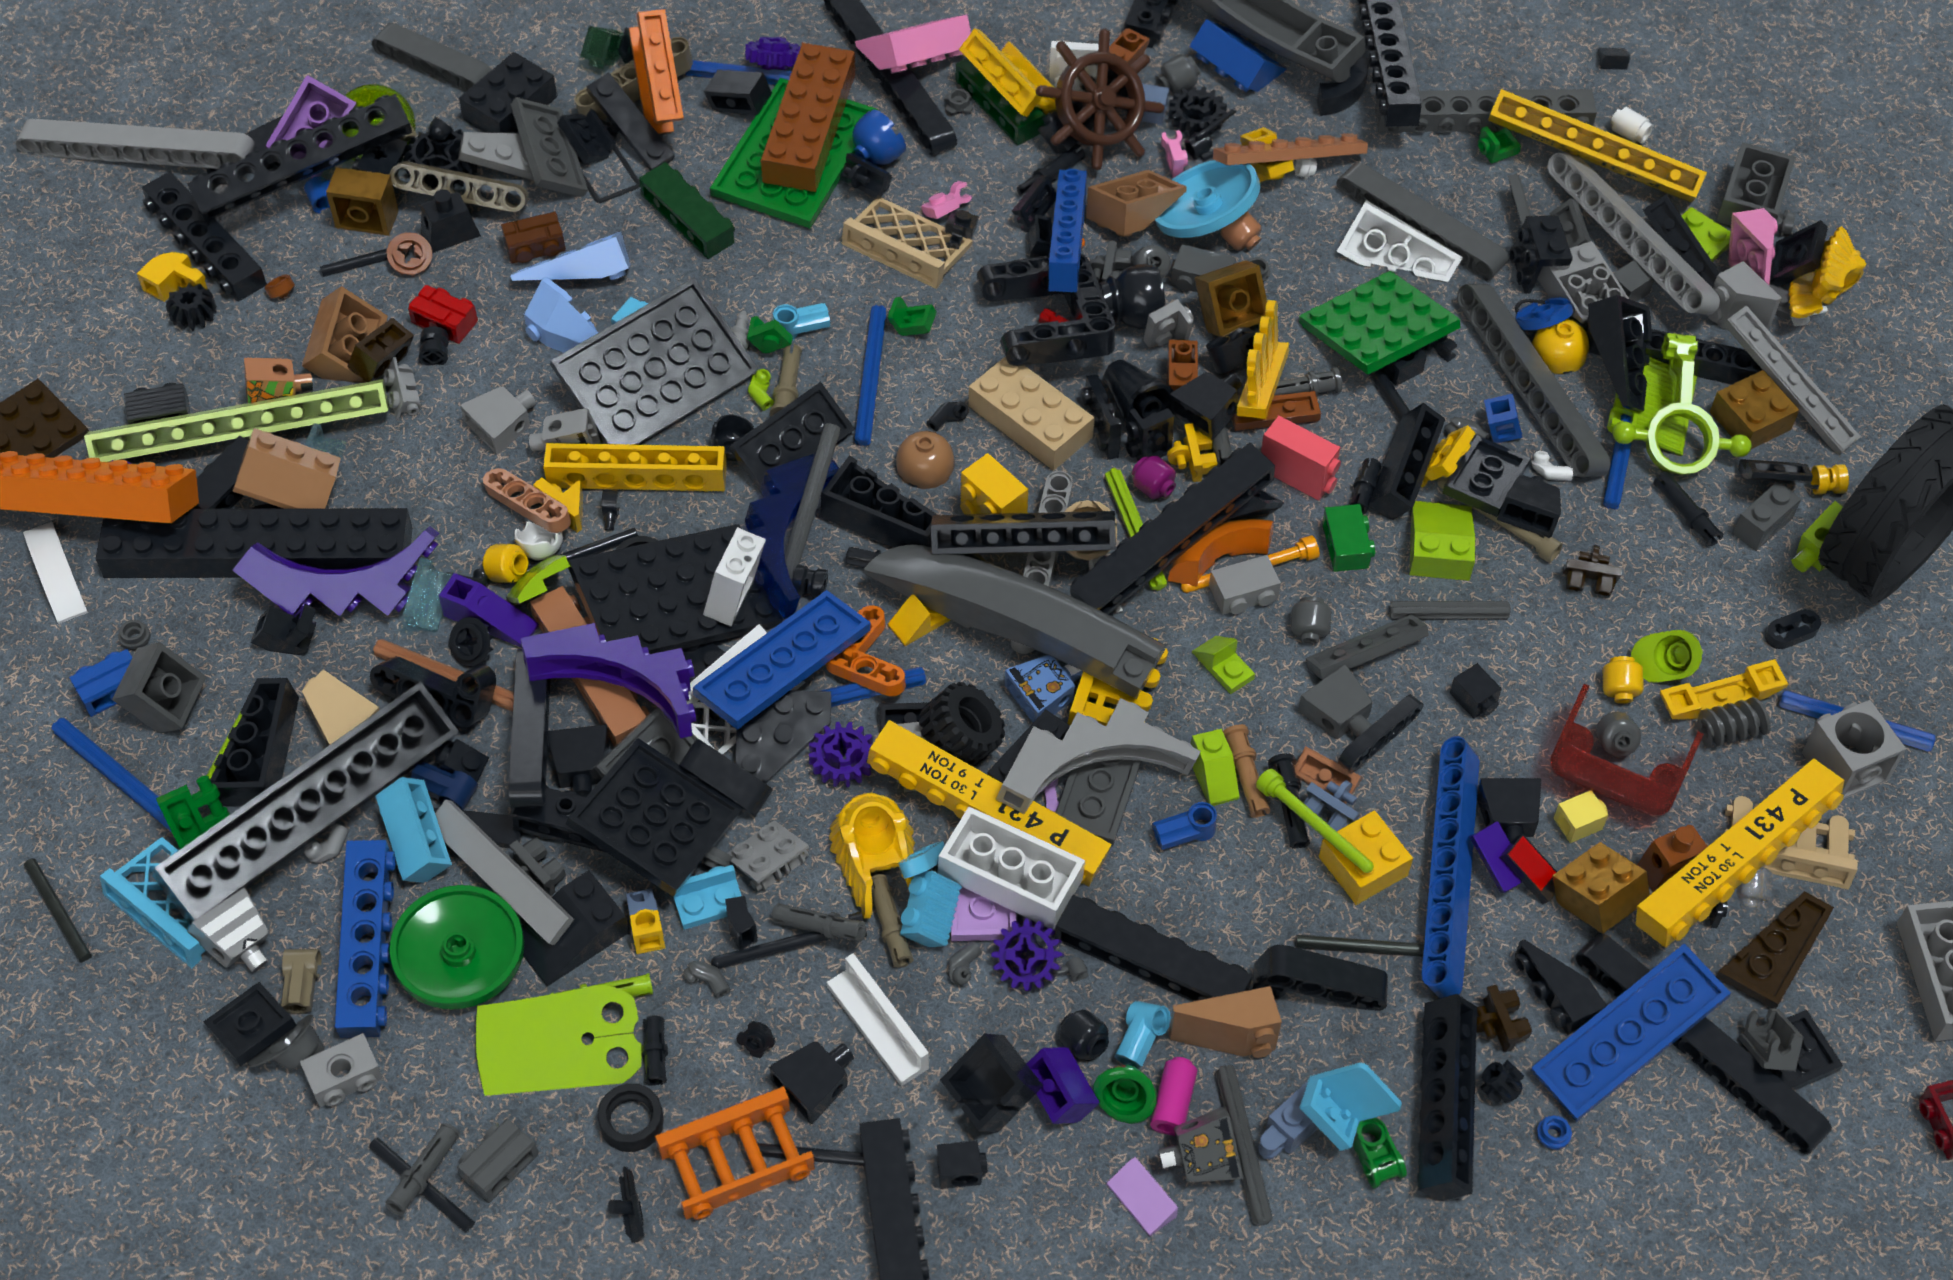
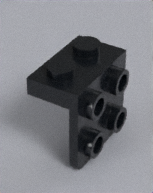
(1538, 245)

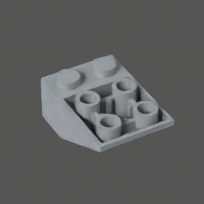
(1583, 281)

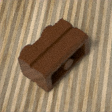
(533, 237)

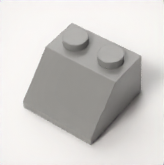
(1744, 287)

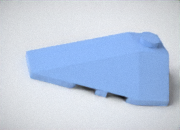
(594, 260)
(555, 320)

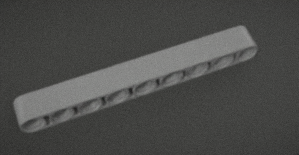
(133, 143)
(1634, 234)

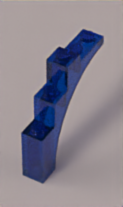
(770, 518)

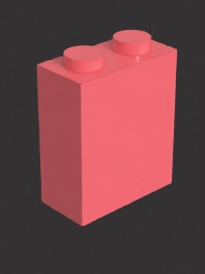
(1301, 458)

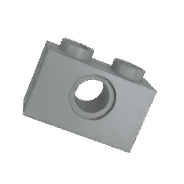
(349, 1055)

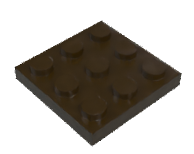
(38, 423)

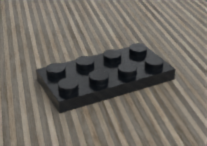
(789, 433)

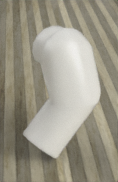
(1549, 471)

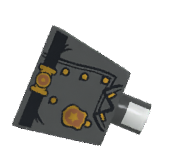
(1204, 1148)

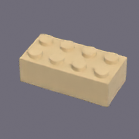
(1031, 412)

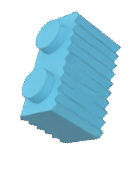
(930, 909)

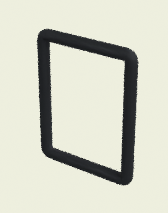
(621, 192)

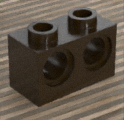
(377, 350)

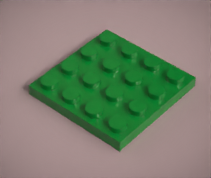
(1379, 322)

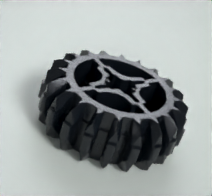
(438, 154)

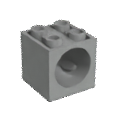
(1866, 731)

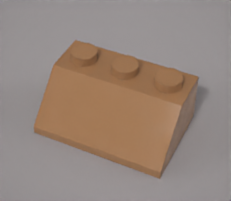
(339, 326)
(285, 472)

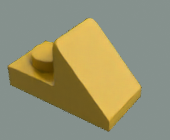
(571, 498)
(915, 621)

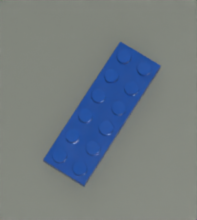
(781, 659)
(1630, 1032)

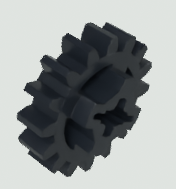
(1196, 110)

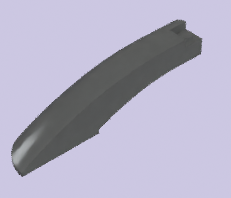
(1291, 33)
(1023, 612)

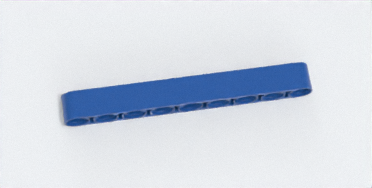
(1450, 868)

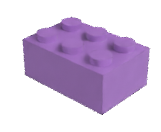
(310, 109)

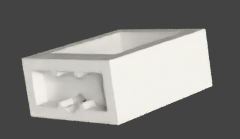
(734, 576)

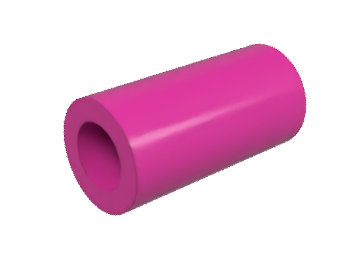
(1174, 1095)

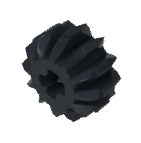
(191, 306)

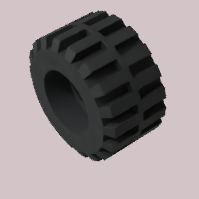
(963, 723)

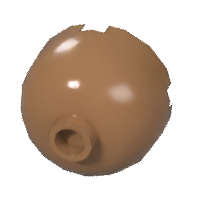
(925, 460)

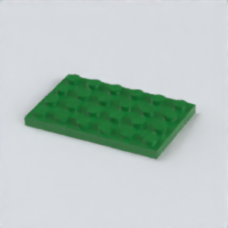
(742, 174)

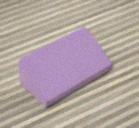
(1143, 1196)

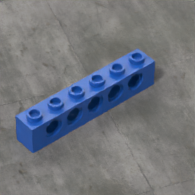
(1067, 231)
(361, 859)

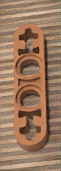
(521, 504)

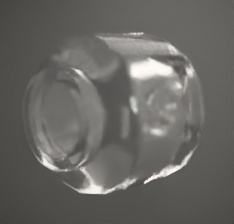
(1755, 892)

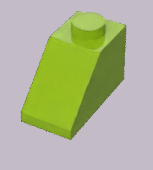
(1215, 767)

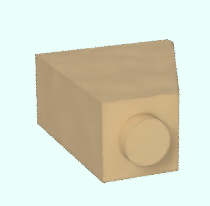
(335, 706)

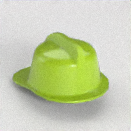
(1668, 655)

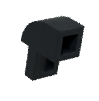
(284, 632)

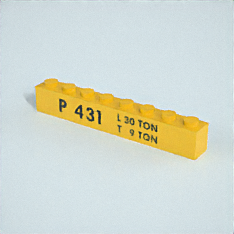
(1597, 146)
(958, 785)
(1739, 853)

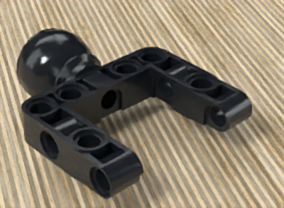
(1094, 308)

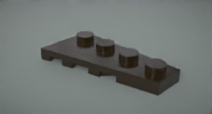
(1777, 952)

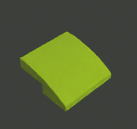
(532, 582)

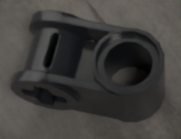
(1231, 349)

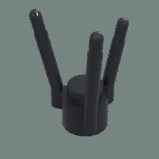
(1200, 143)

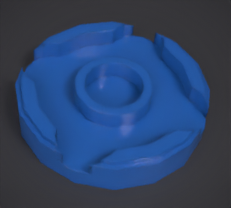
(1543, 316)

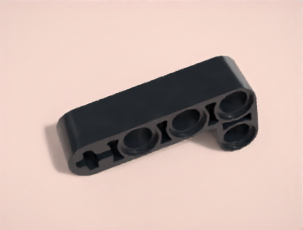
(399, 675)
(1321, 977)

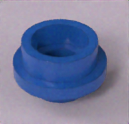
(1559, 1124)

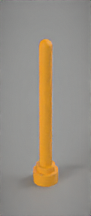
(1304, 549)

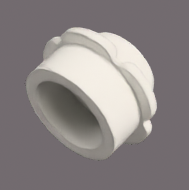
(1305, 167)

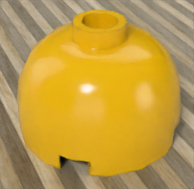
(1562, 346)

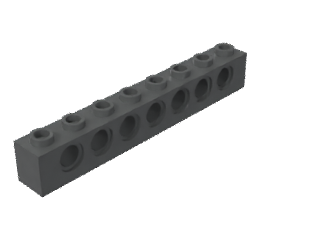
(1470, 109)

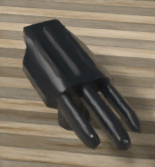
(629, 1207)

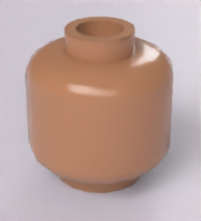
(1242, 232)

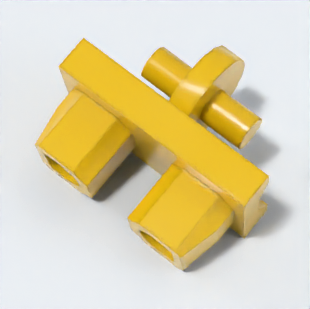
(1190, 453)

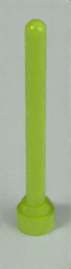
(1272, 785)

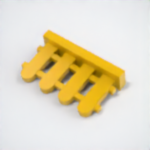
(1264, 366)
(1097, 689)

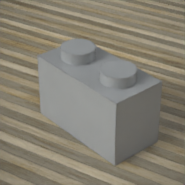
(1245, 585)

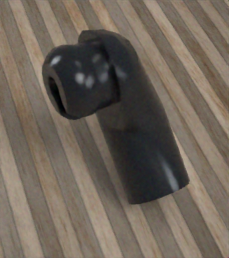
(948, 413)

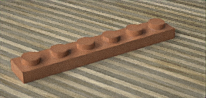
(1283, 150)

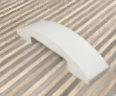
(55, 572)

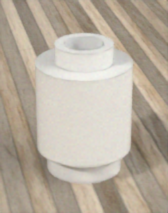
(1631, 125)

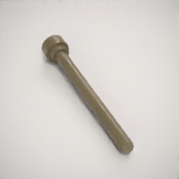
(1546, 547)

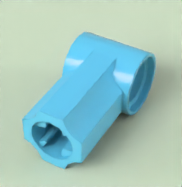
(802, 319)
(1144, 1024)

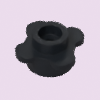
(761, 1033)

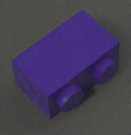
(1065, 1089)

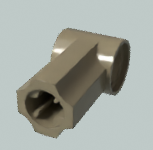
(299, 975)

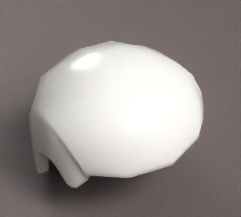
(538, 542)

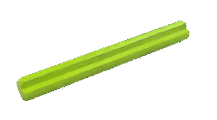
(1129, 514)

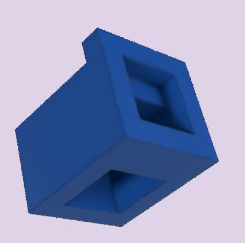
(1503, 418)

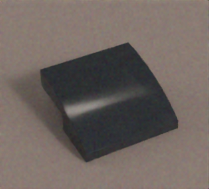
(1775, 471)

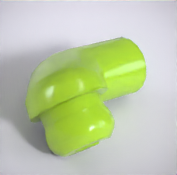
(758, 388)

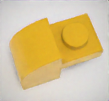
(1267, 170)
(167, 272)

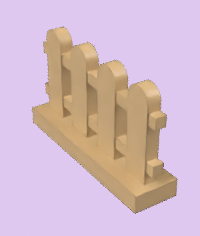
(1805, 860)

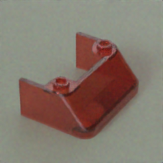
(1575, 764)

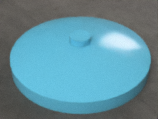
(1212, 199)

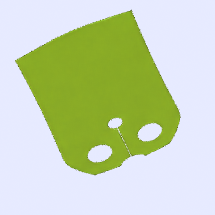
(540, 1046)

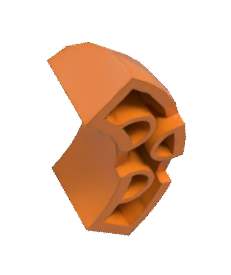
(1227, 538)

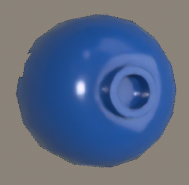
(876, 140)

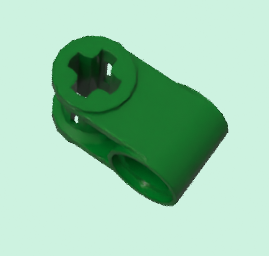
(1380, 1158)

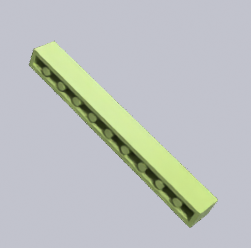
(237, 421)

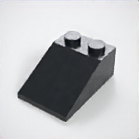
(595, 927)

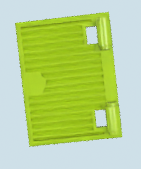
(1659, 394)

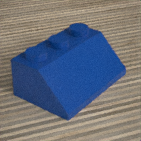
(1235, 57)

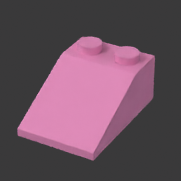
(1753, 241)

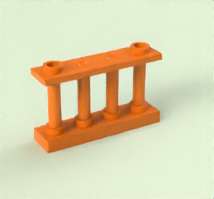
(656, 70)
(737, 1120)

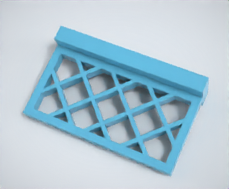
(150, 913)

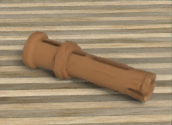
(1244, 762)

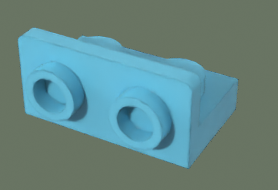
(704, 896)

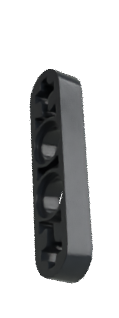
(1380, 733)

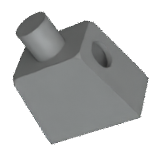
(498, 416)

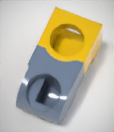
(645, 921)

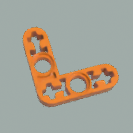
(857, 658)

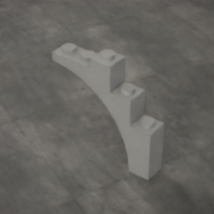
(1086, 742)

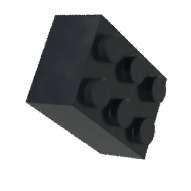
(489, 100)

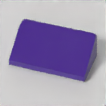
(1490, 845)

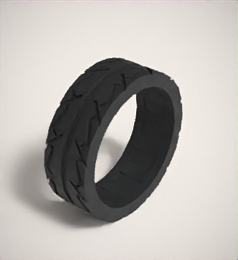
(1896, 511)

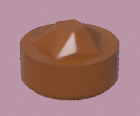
(279, 286)

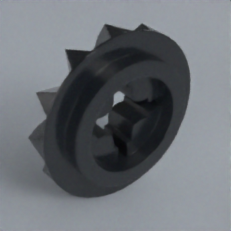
(464, 631)

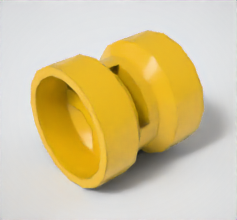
(1830, 479)

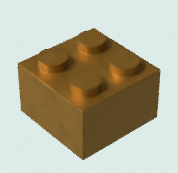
(362, 201)
(1232, 297)
(1754, 409)
(1601, 887)

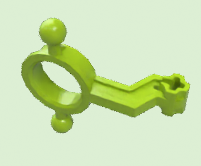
(1681, 352)

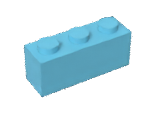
(413, 830)

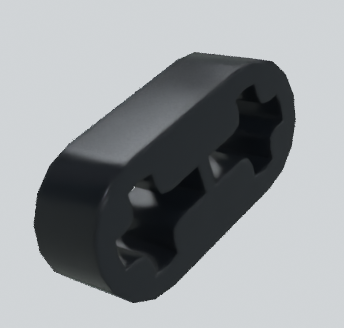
(1795, 633)

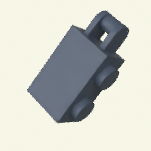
(1286, 1127)

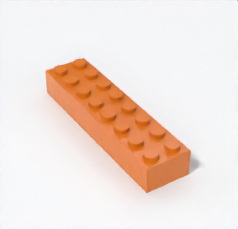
(96, 487)

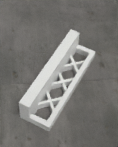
(879, 1022)

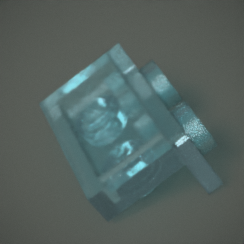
(423, 603)

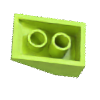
(1442, 541)

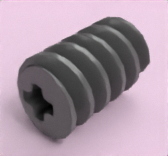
(1733, 720)

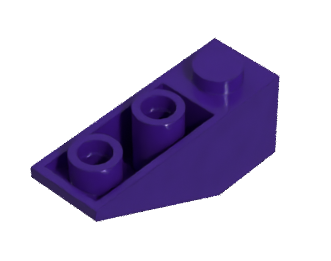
(469, 598)

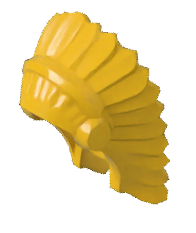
(1838, 272)
(868, 838)

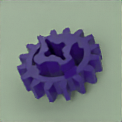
(772, 53)
(828, 761)
(1027, 939)

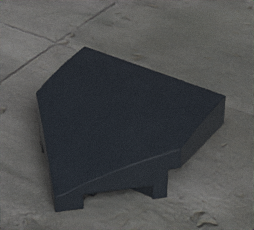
(589, 135)

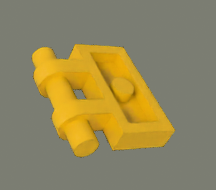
(1448, 453)

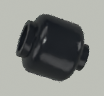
(1084, 1034)

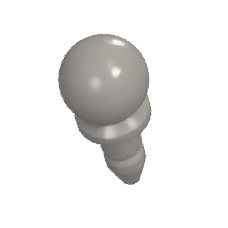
(740, 329)

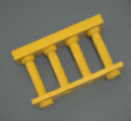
(1008, 72)

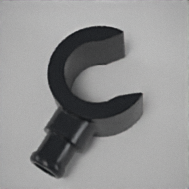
(609, 507)

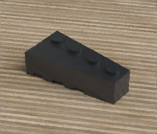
(873, 508)
(258, 743)

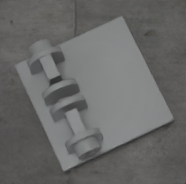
(767, 852)

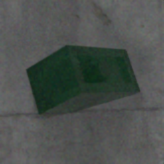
(601, 46)

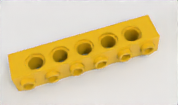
(636, 466)

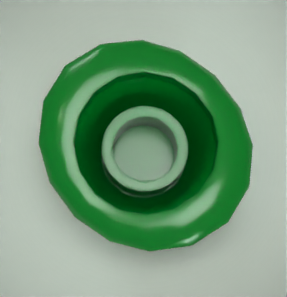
(1125, 1094)

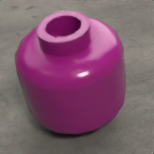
(1154, 477)

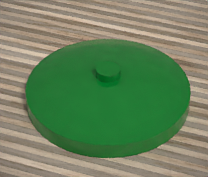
(456, 947)

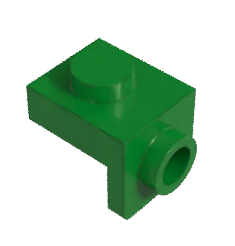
(1497, 145)
(911, 319)
(768, 336)

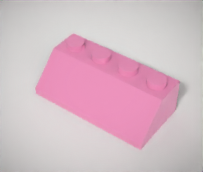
(916, 44)

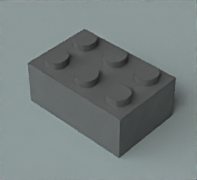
(1756, 182)

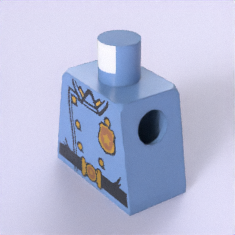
(1042, 685)

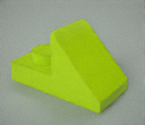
(1223, 663)

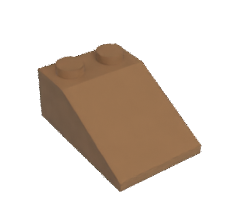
(1131, 201)
(1229, 1023)

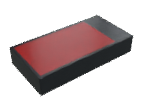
(1530, 867)

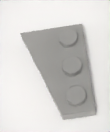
(496, 151)

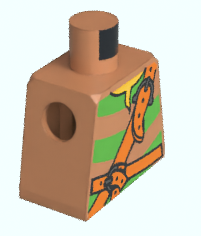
(273, 379)

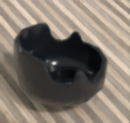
(729, 430)

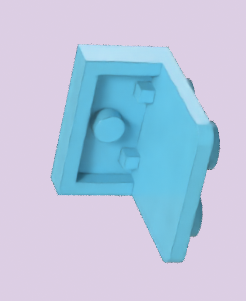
(1343, 1098)

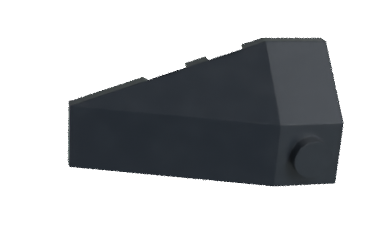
(1621, 335)

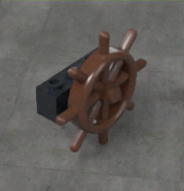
(1098, 97)

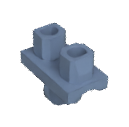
(1320, 799)

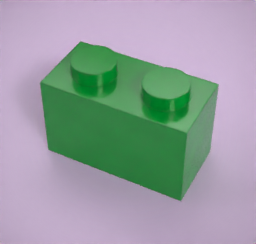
(1347, 537)

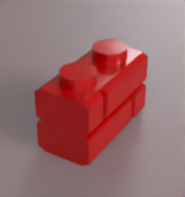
(442, 310)

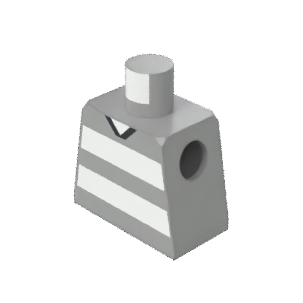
(232, 931)

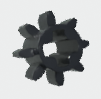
(1502, 1081)

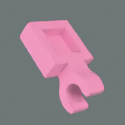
(1175, 155)
(943, 204)

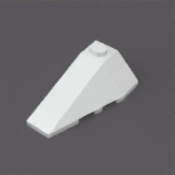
(1390, 242)

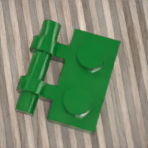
(182, 810)

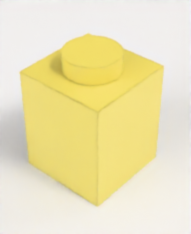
(1581, 816)

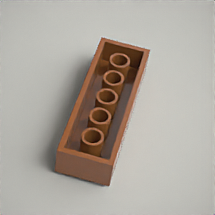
(808, 117)

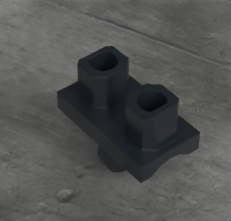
(865, 176)

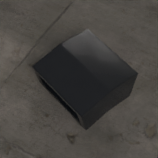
(1040, 228)
(740, 922)

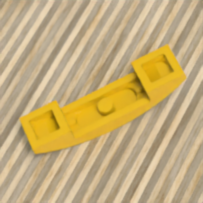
(1757, 681)

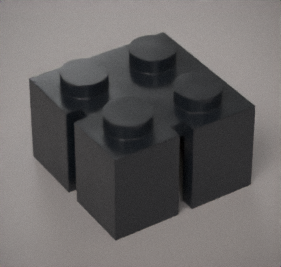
(994, 1076)

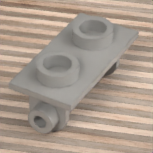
(398, 381)

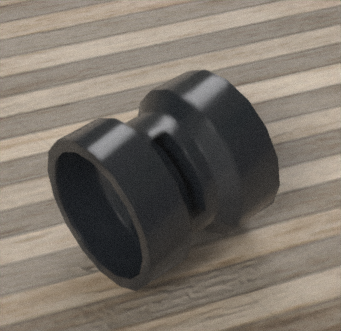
(434, 346)
(810, 581)

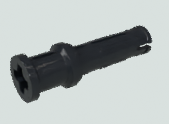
(1295, 825)

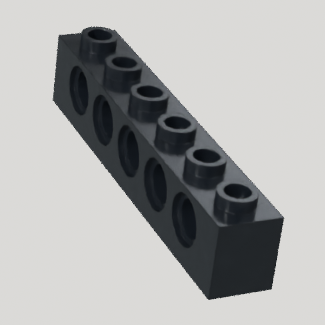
(206, 241)
(1023, 532)
(1447, 1098)

